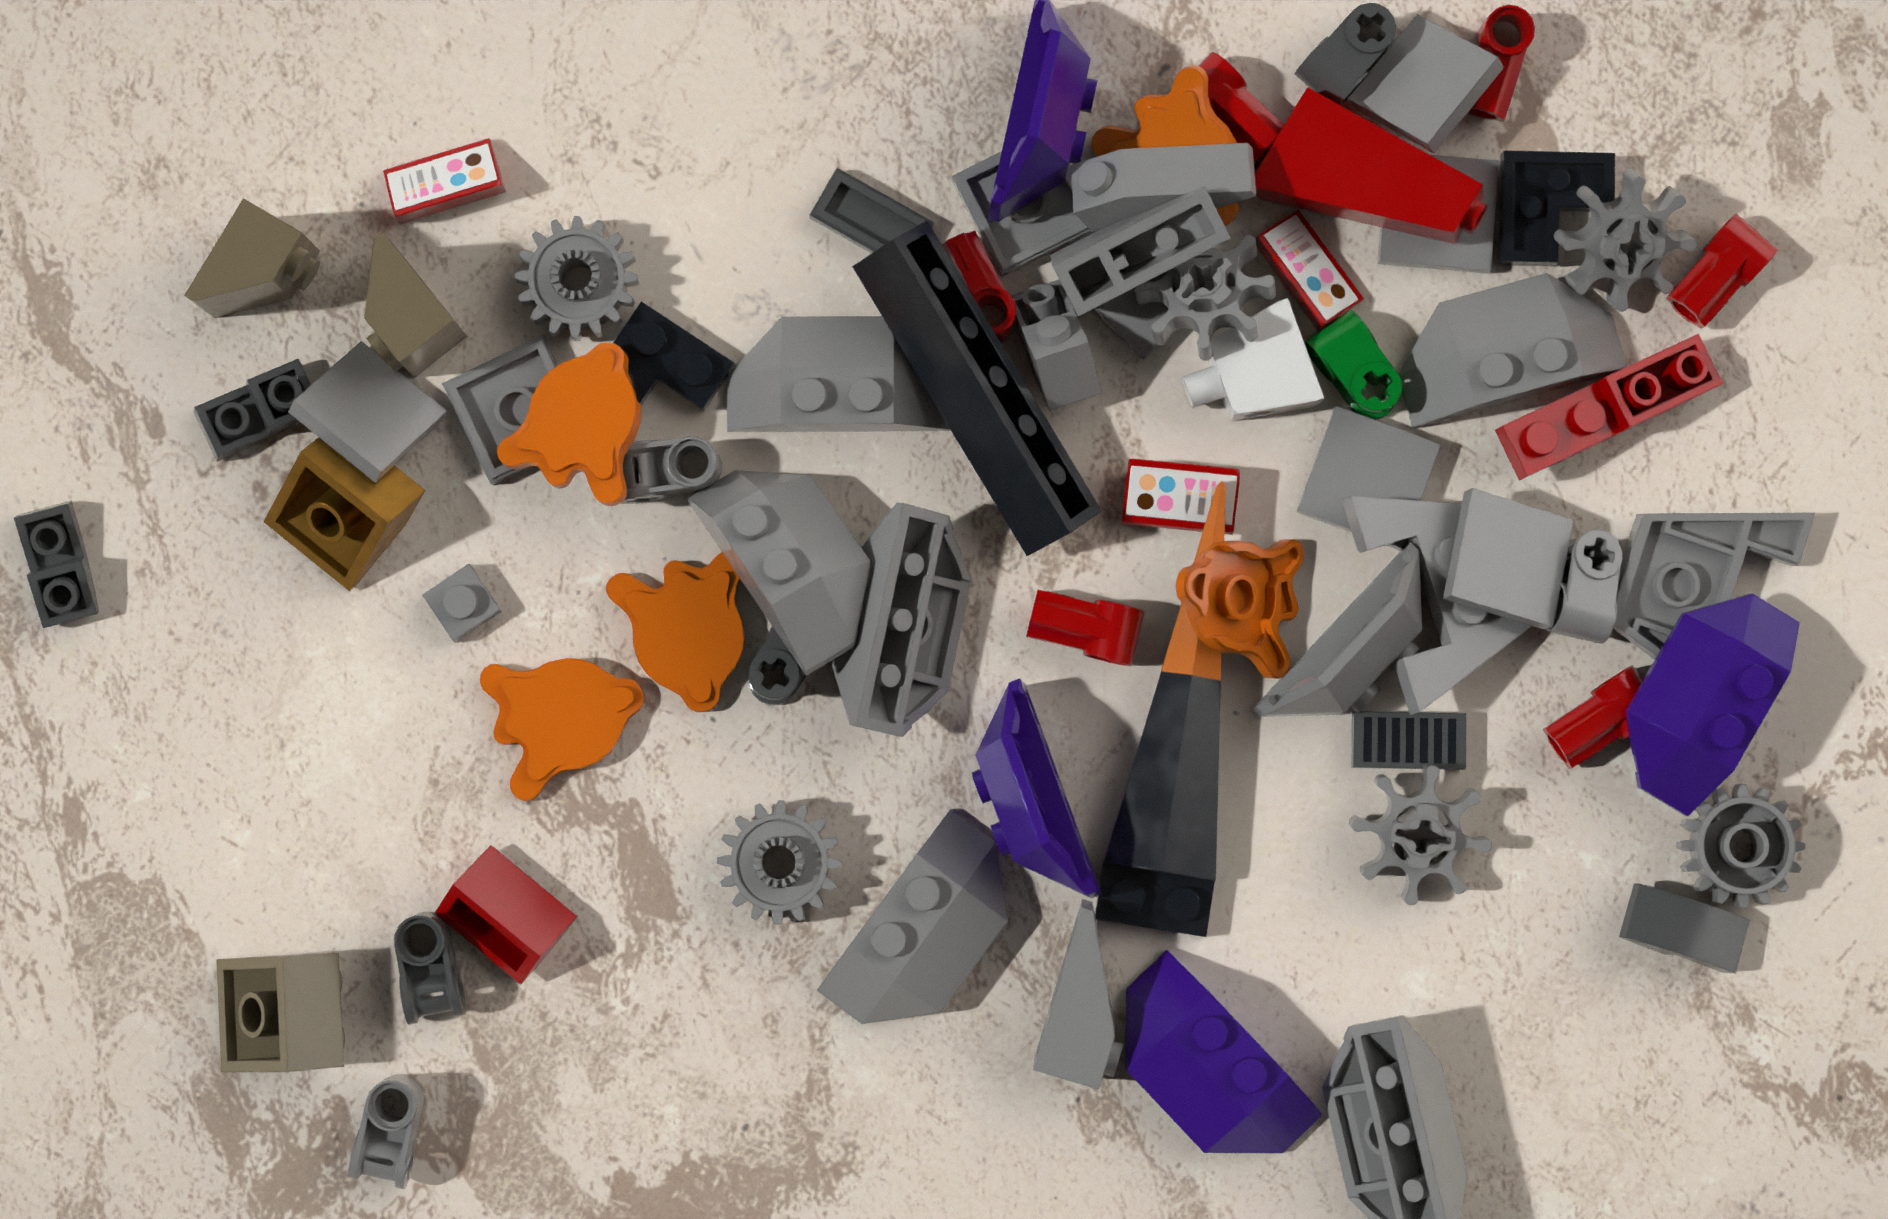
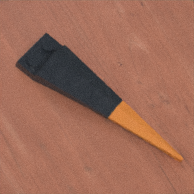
(1165, 832)

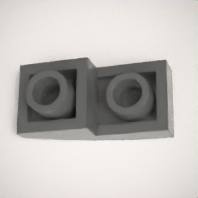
(252, 411)
(57, 564)
(1684, 928)

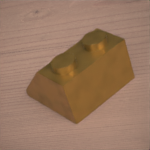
(340, 513)

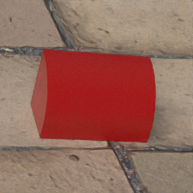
(505, 914)

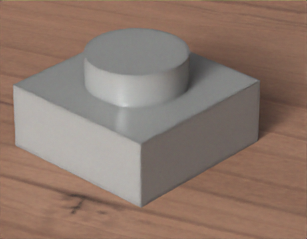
(462, 603)

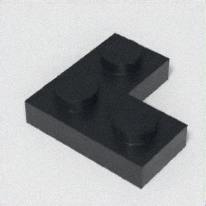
(1536, 189)
(672, 356)

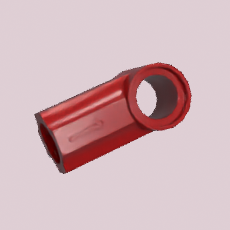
(1497, 97)
(1238, 108)
(1729, 261)
(981, 278)
(1098, 629)
(1595, 721)

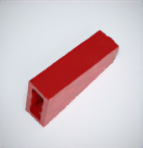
(1361, 173)

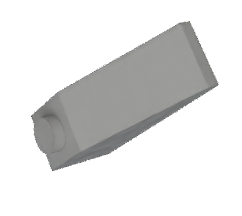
(1141, 178)
(1138, 249)
(1080, 1020)

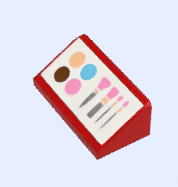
(443, 181)
(1308, 270)
(1176, 494)

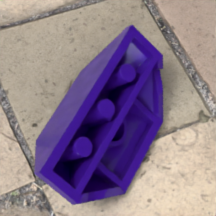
(1043, 113)
(1708, 697)
(1030, 797)
(1208, 1066)

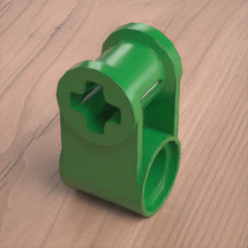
(1349, 357)

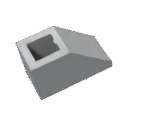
(1056, 345)

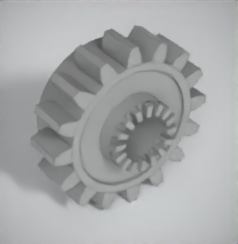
(572, 249)
(1771, 842)
(748, 862)

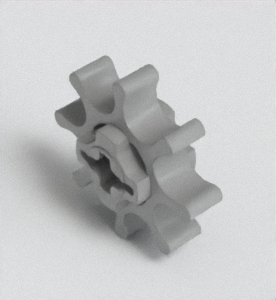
(1625, 240)
(1208, 308)
(1415, 859)

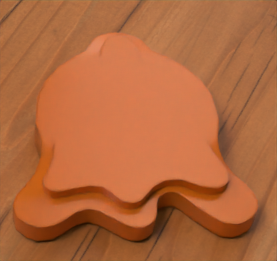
(1172, 120)
(580, 422)
(1240, 597)
(686, 629)
(560, 715)

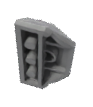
(1506, 348)
(828, 379)
(790, 558)
(906, 622)
(1355, 648)
(924, 930)
(1394, 1124)

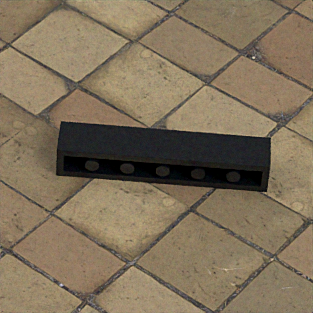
(977, 388)

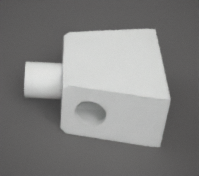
(1258, 375)

